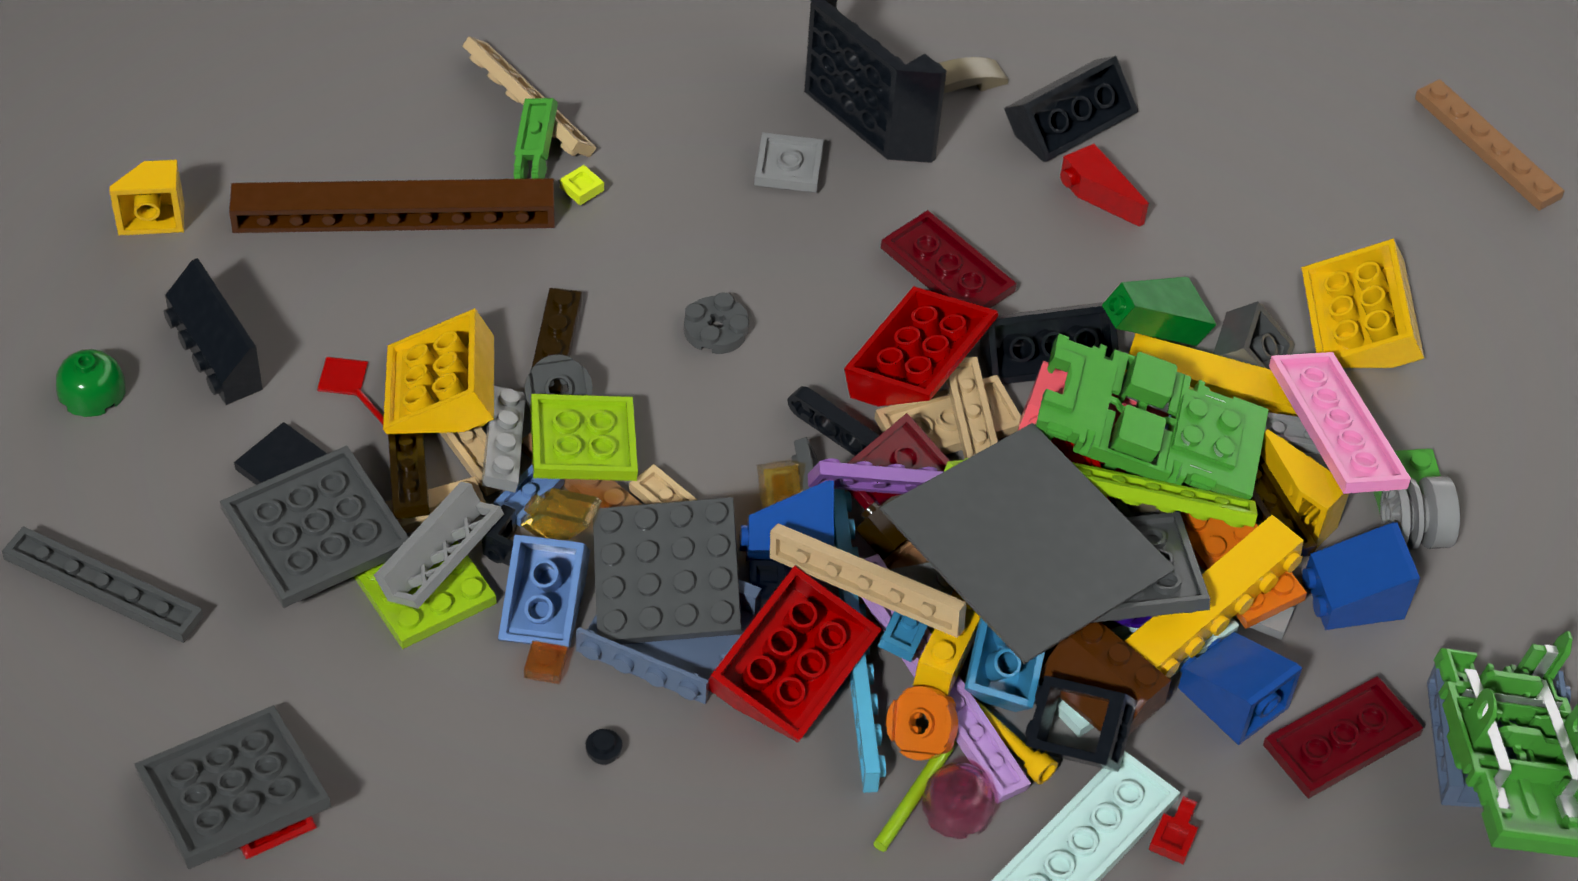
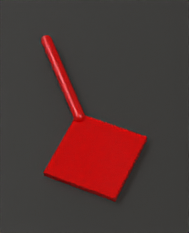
(347, 378)

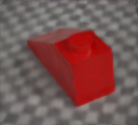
(1100, 183)

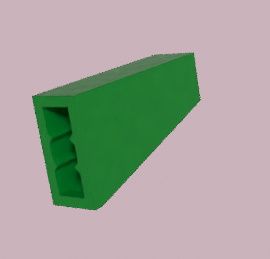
(1160, 309)

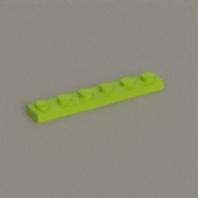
(1172, 497)

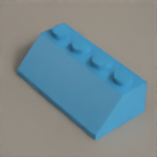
(999, 675)

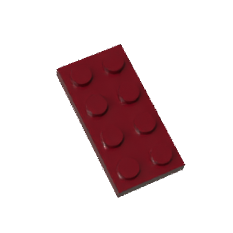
(947, 262)
(1342, 737)

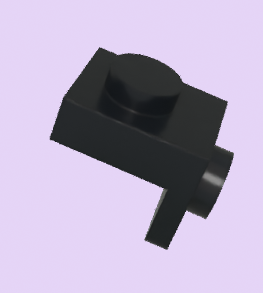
(497, 541)

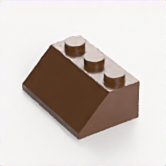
(1105, 661)

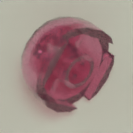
(959, 800)

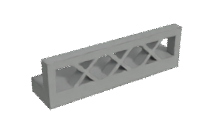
(432, 544)

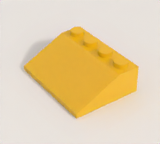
(1363, 308)
(441, 378)

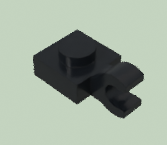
(766, 575)

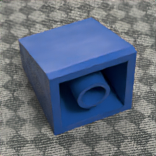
(806, 512)
(1362, 579)
(1240, 684)

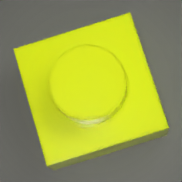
(581, 185)

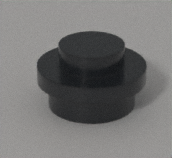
(603, 746)

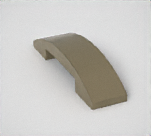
(973, 71)

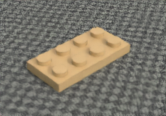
(938, 419)

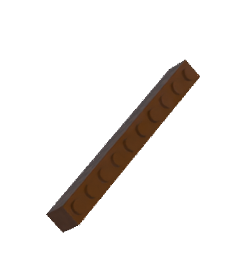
(392, 205)

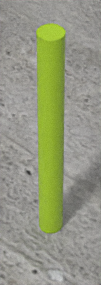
(909, 802)

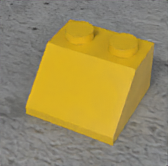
(149, 199)

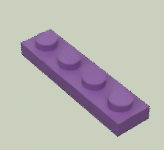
(870, 478)

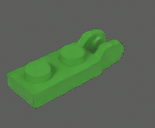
(534, 137)

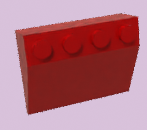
(916, 348)
(793, 656)

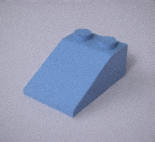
(543, 590)

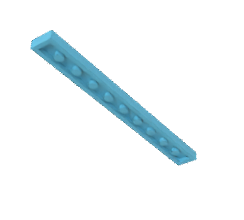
(862, 675)

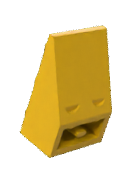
(1307, 486)

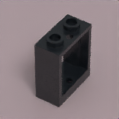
(1113, 732)

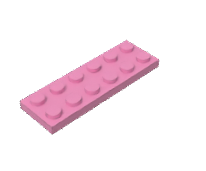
(1339, 423)

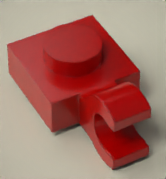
(1176, 834)

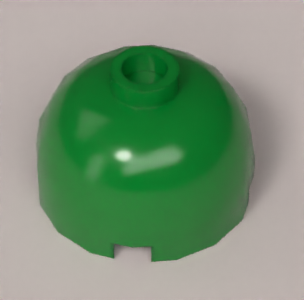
(89, 383)

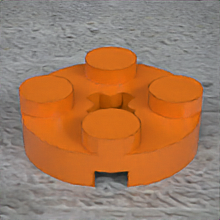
(942, 721)

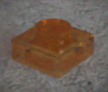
(545, 662)

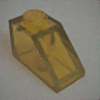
(777, 481)
(559, 514)

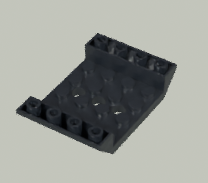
(871, 89)

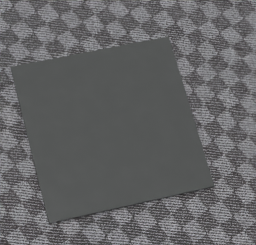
(1027, 541)

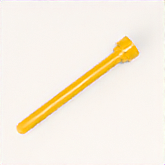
(1038, 765)

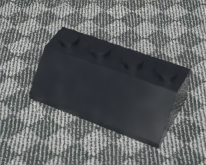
(1072, 108)
(213, 335)
(1023, 340)

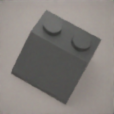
(1252, 336)

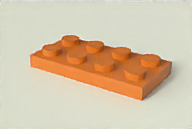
(1214, 539)

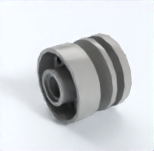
(1424, 512)

